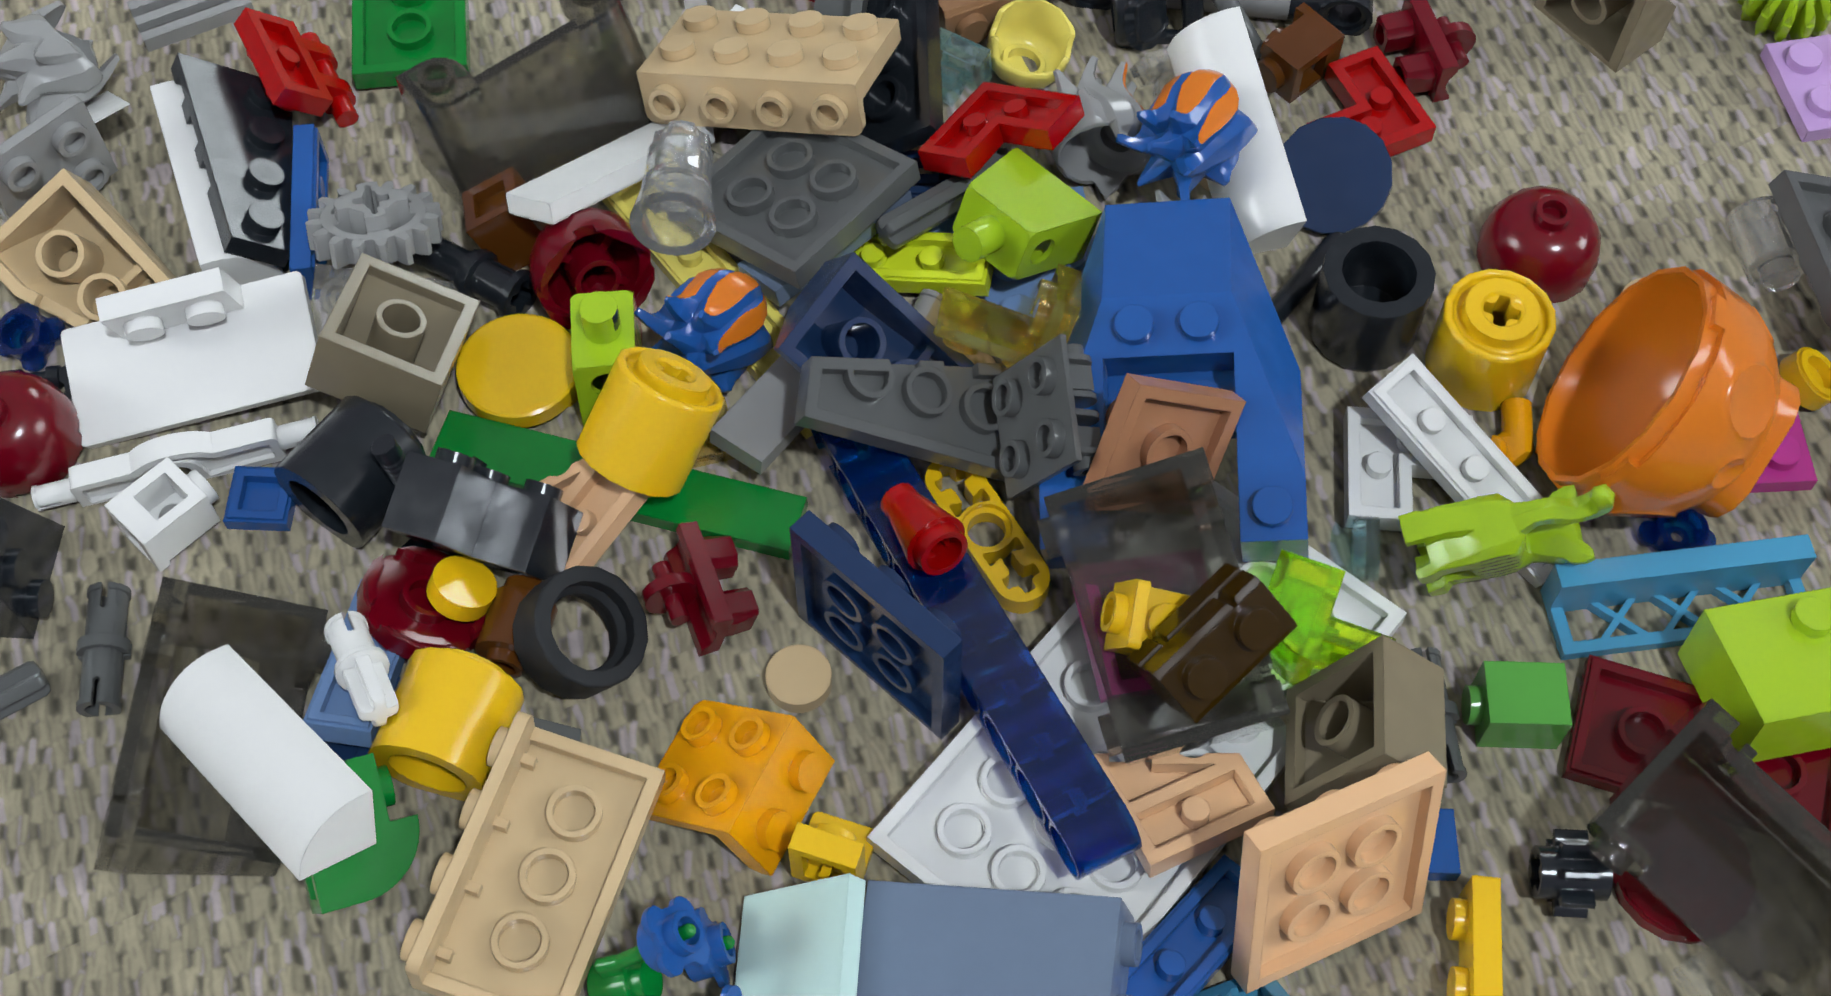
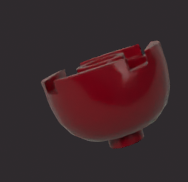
(1544, 238)
(588, 255)
(35, 433)

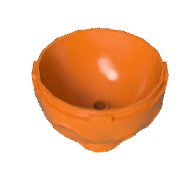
(1668, 400)

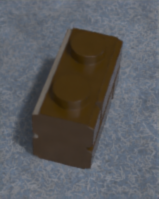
(1212, 641)

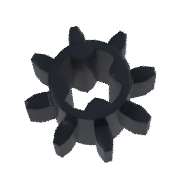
(1568, 874)

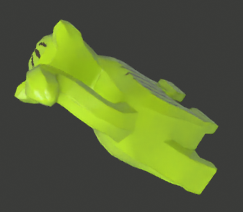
(1499, 537)

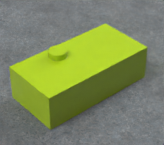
(1767, 670)

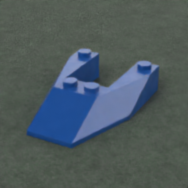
(1184, 302)

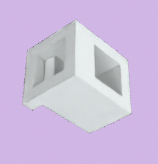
(165, 511)

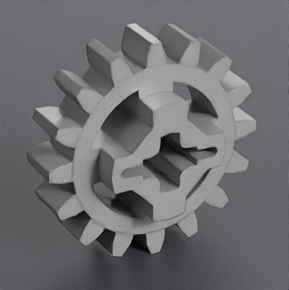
(374, 222)

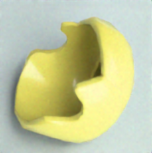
(1032, 31)

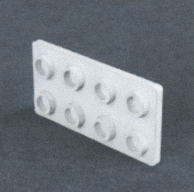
(188, 353)

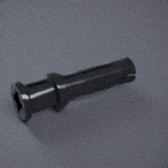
(481, 276)

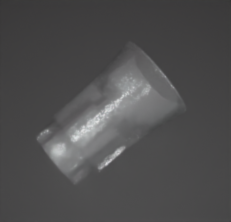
(675, 196)

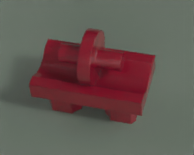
(1433, 46)
(691, 592)

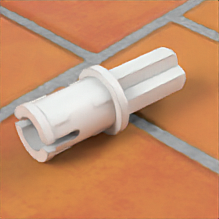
(361, 668)

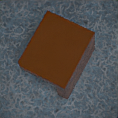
(492, 224)

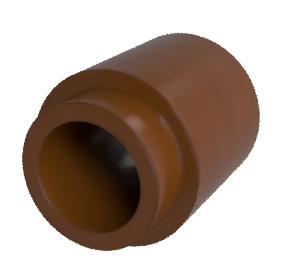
(496, 634)

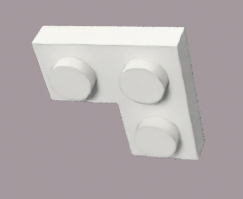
(1376, 470)

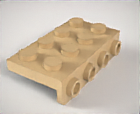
(767, 70)
(533, 868)

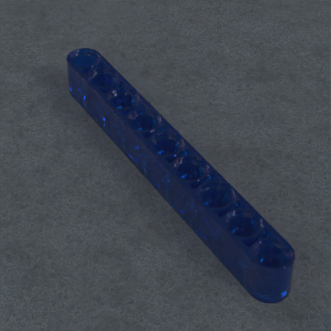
(998, 677)

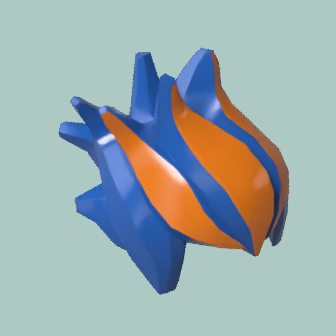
(1192, 132)
(714, 324)

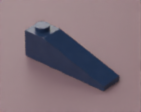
(858, 315)

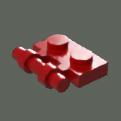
(295, 67)

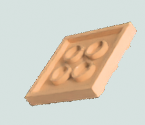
(1335, 870)

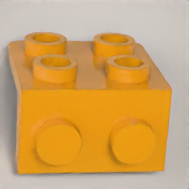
(742, 779)

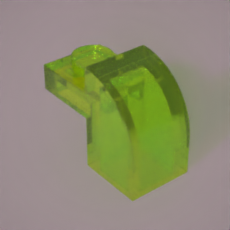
(1309, 595)

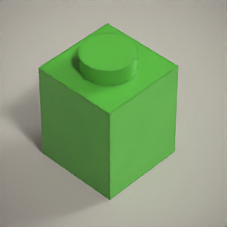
(1518, 705)

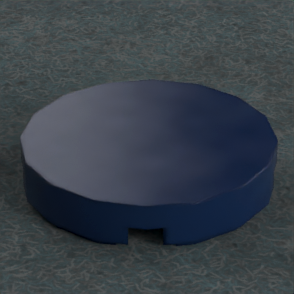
(1339, 173)

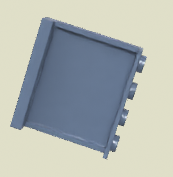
(994, 942)

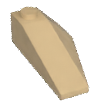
(73, 249)

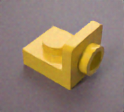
(1134, 613)
(829, 848)

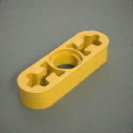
(1024, 560)

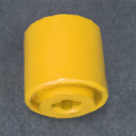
(1490, 338)
(650, 421)
(446, 721)

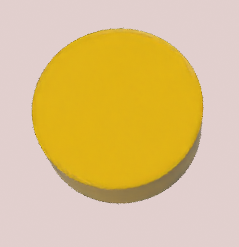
(1810, 374)
(461, 588)

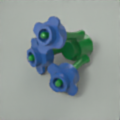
(667, 944)

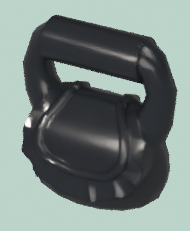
(1145, 23)

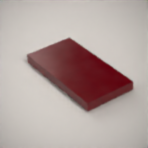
(1628, 710)

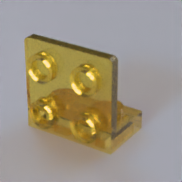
(979, 325)

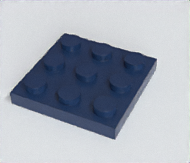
(878, 623)

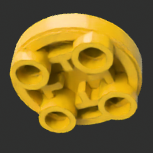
(517, 370)

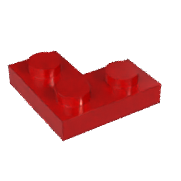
(1379, 99)
(995, 117)

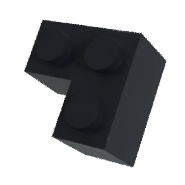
(479, 516)

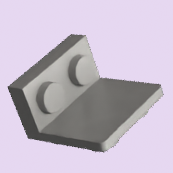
(54, 141)

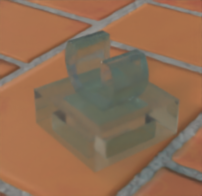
(962, 65)

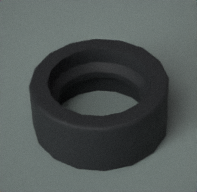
(620, 613)

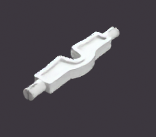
(207, 452)

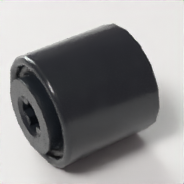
(1371, 298)
(338, 476)

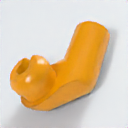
(1516, 430)

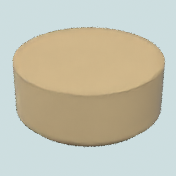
(798, 678)

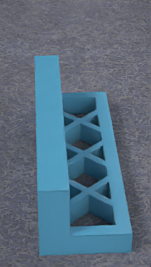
(1663, 577)

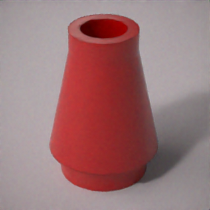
(925, 531)

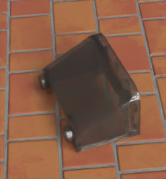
(534, 106)
(1170, 531)
(160, 805)
(1726, 854)

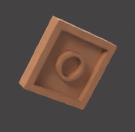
(1162, 420)

